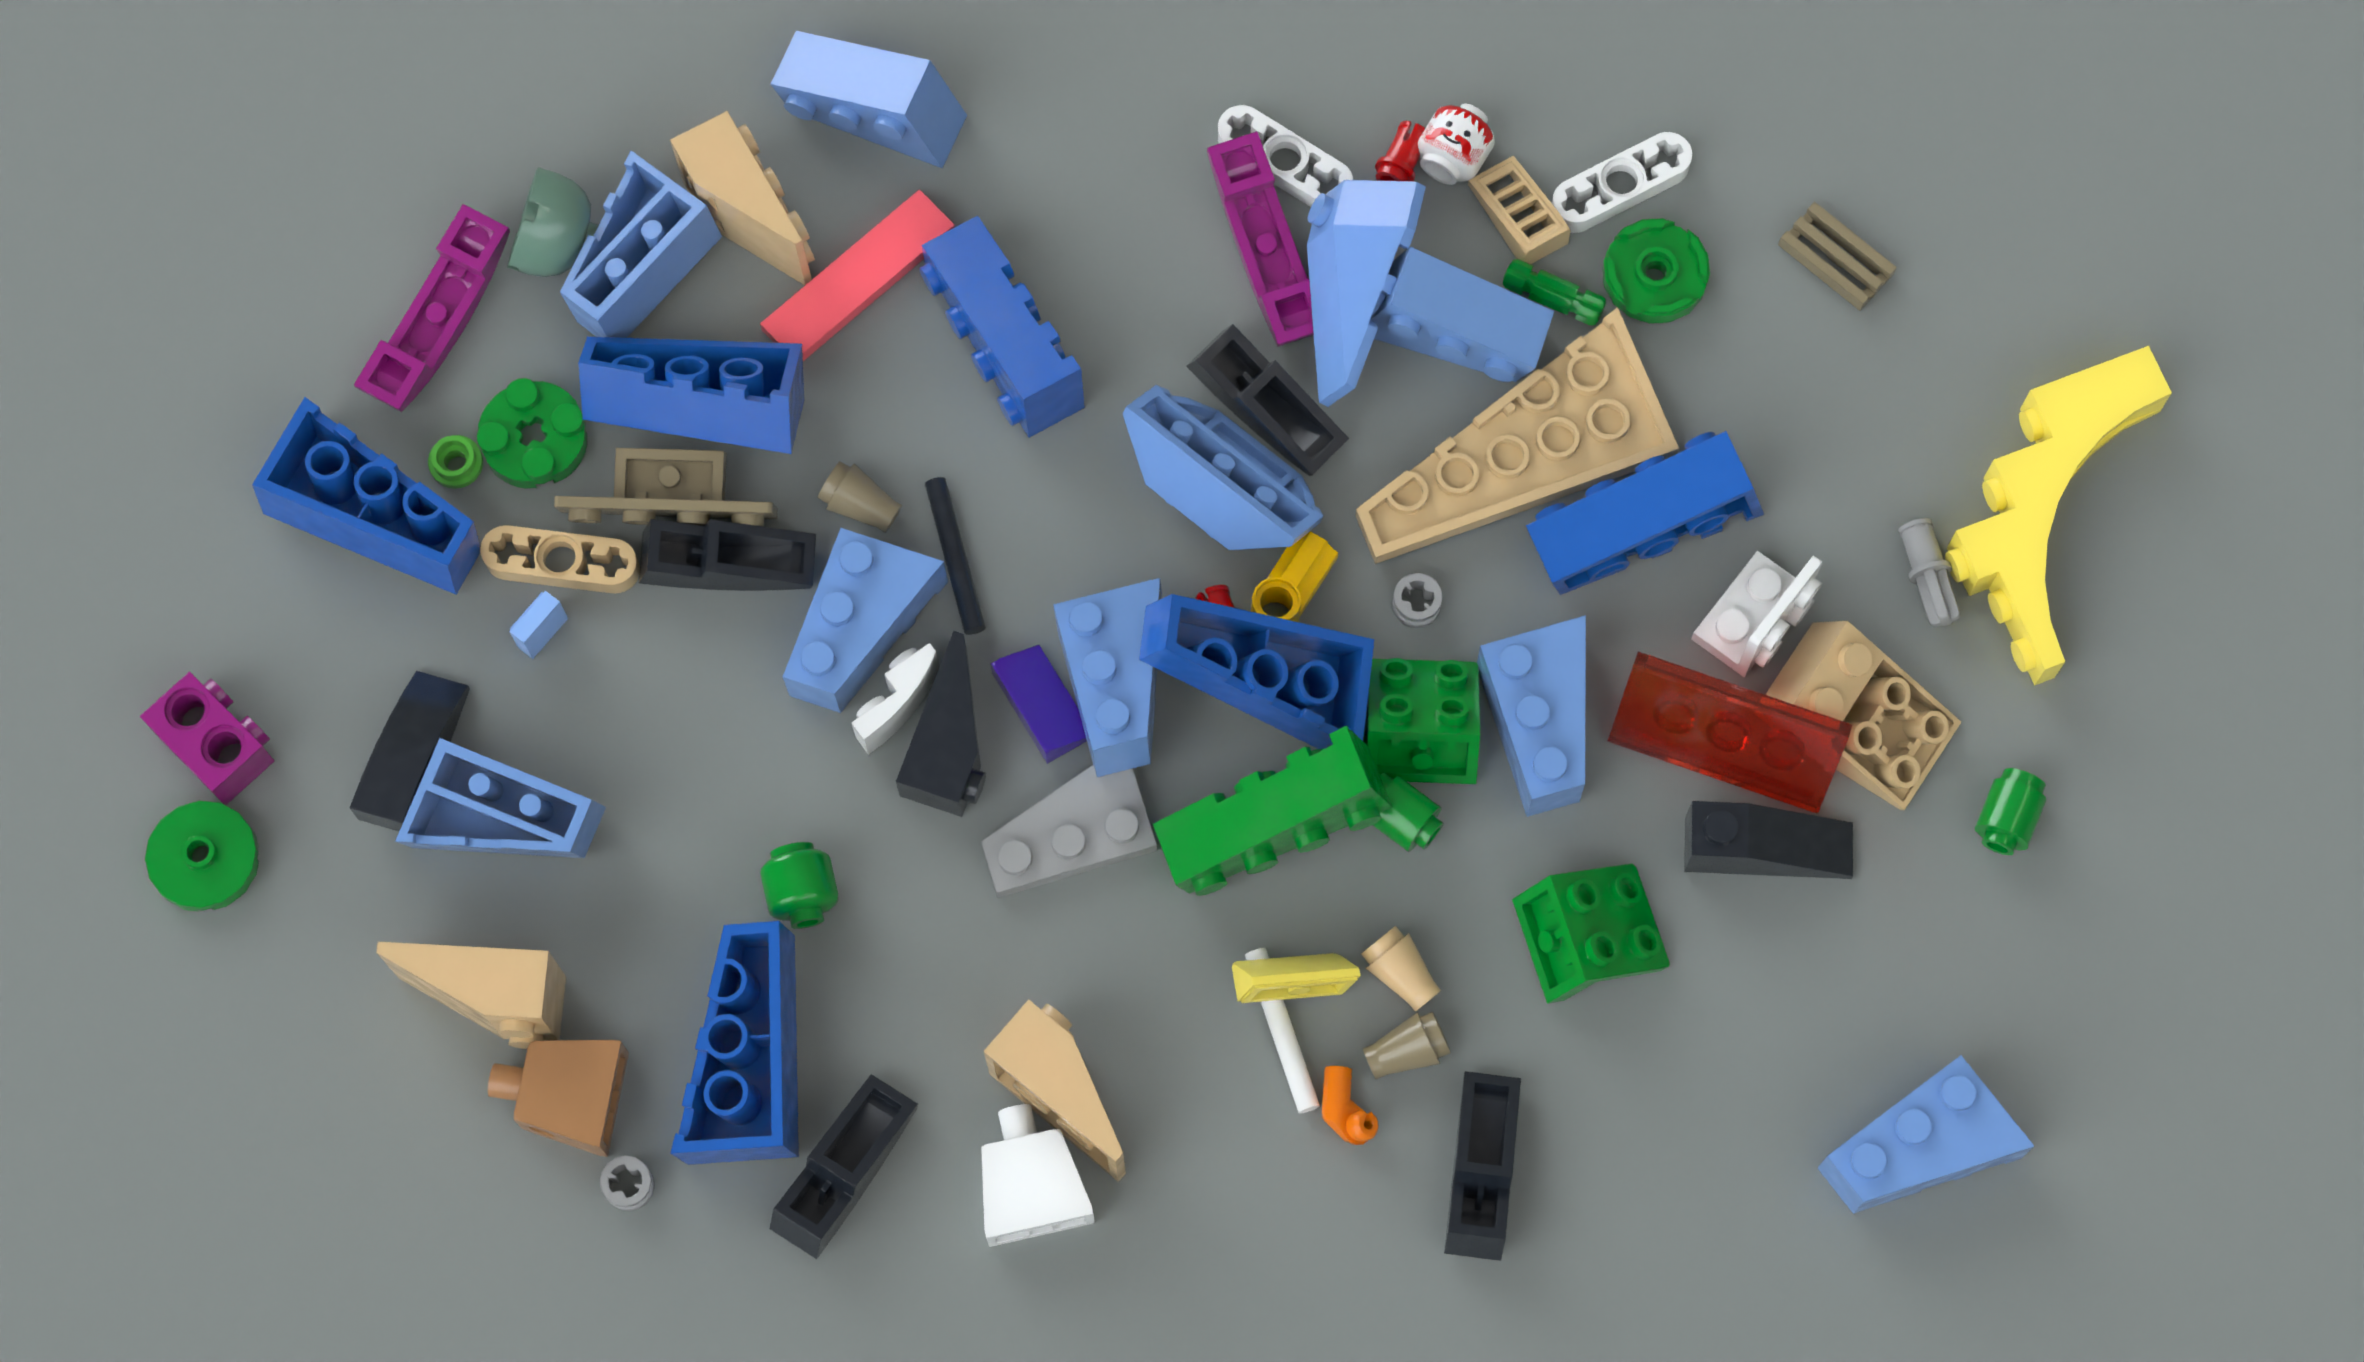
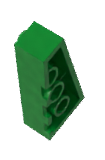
(1274, 814)

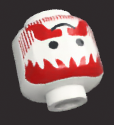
(1455, 143)

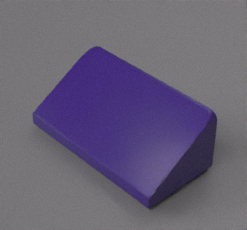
(1040, 701)

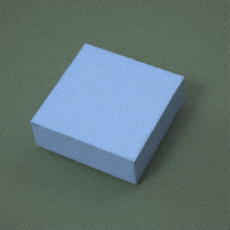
(538, 624)

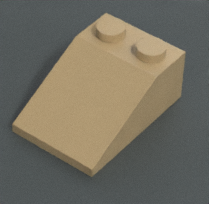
(501, 989)
(1044, 1068)

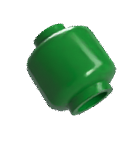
(799, 884)

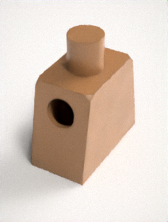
(566, 1090)

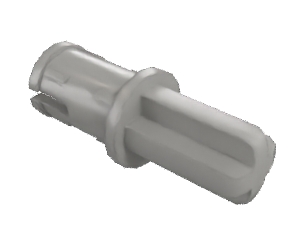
(1930, 572)

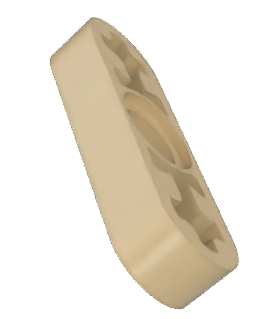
(519, 568)

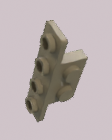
(667, 484)

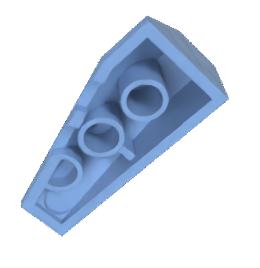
(1349, 263)

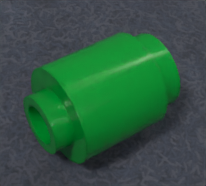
(2011, 811)
(1413, 815)

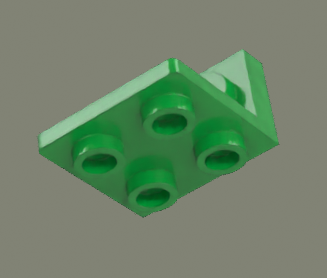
(1425, 719)
(1589, 929)

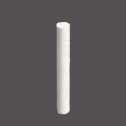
(1288, 1048)

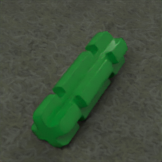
(1554, 292)

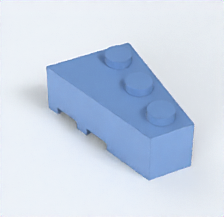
(1461, 318)

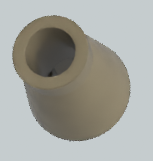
(858, 497)
(1408, 1046)

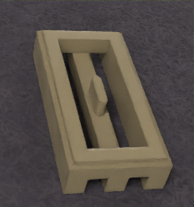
(1850, 242)

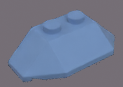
(1218, 473)

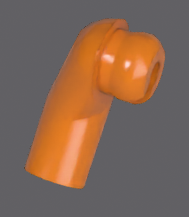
(1342, 1112)

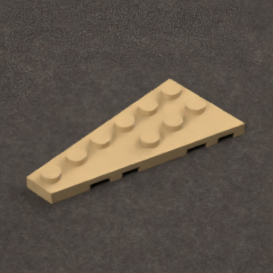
(1544, 439)

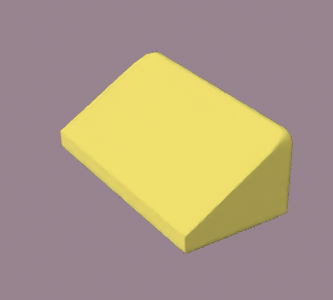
(1293, 977)

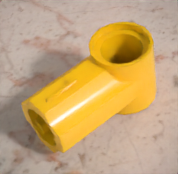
(1296, 576)

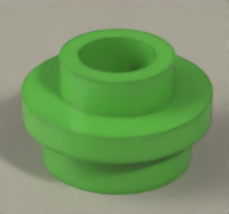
(449, 448)

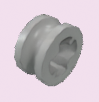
(1403, 609)
(618, 1198)

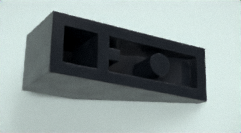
(944, 751)
(1765, 842)

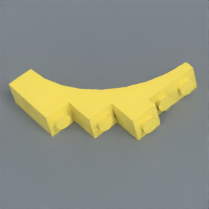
(2010, 549)

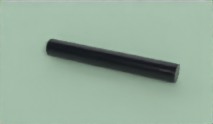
(955, 556)

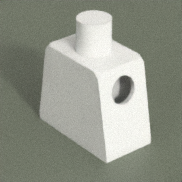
(1030, 1182)

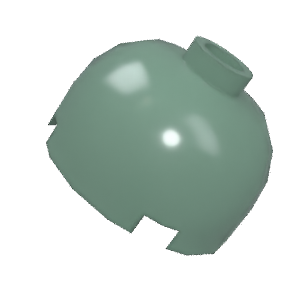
(551, 226)

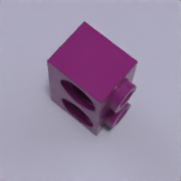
(202, 743)

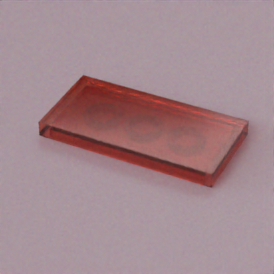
(1729, 732)

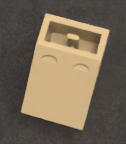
(744, 198)
(1893, 719)

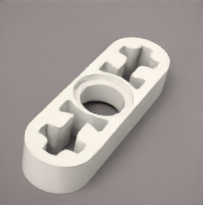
(1324, 166)
(1660, 178)

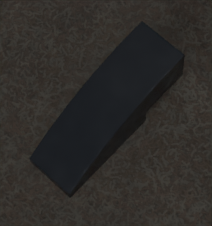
(1267, 400)
(726, 556)
(405, 746)
(842, 1166)
(1483, 1166)

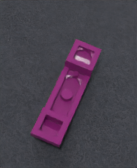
(1263, 236)
(438, 312)

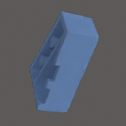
(871, 95)
(639, 251)
(856, 616)
(1109, 681)
(1539, 710)
(494, 808)
(1926, 1139)

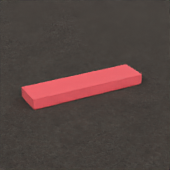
(858, 276)

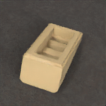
(1540, 244)

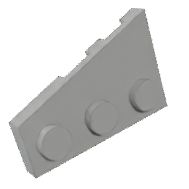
(1070, 833)

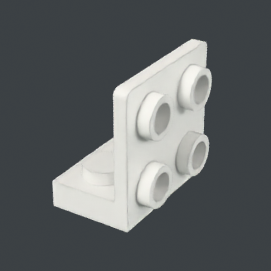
(1754, 613)

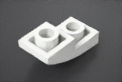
(908, 682)

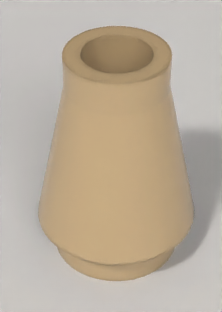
(1401, 968)

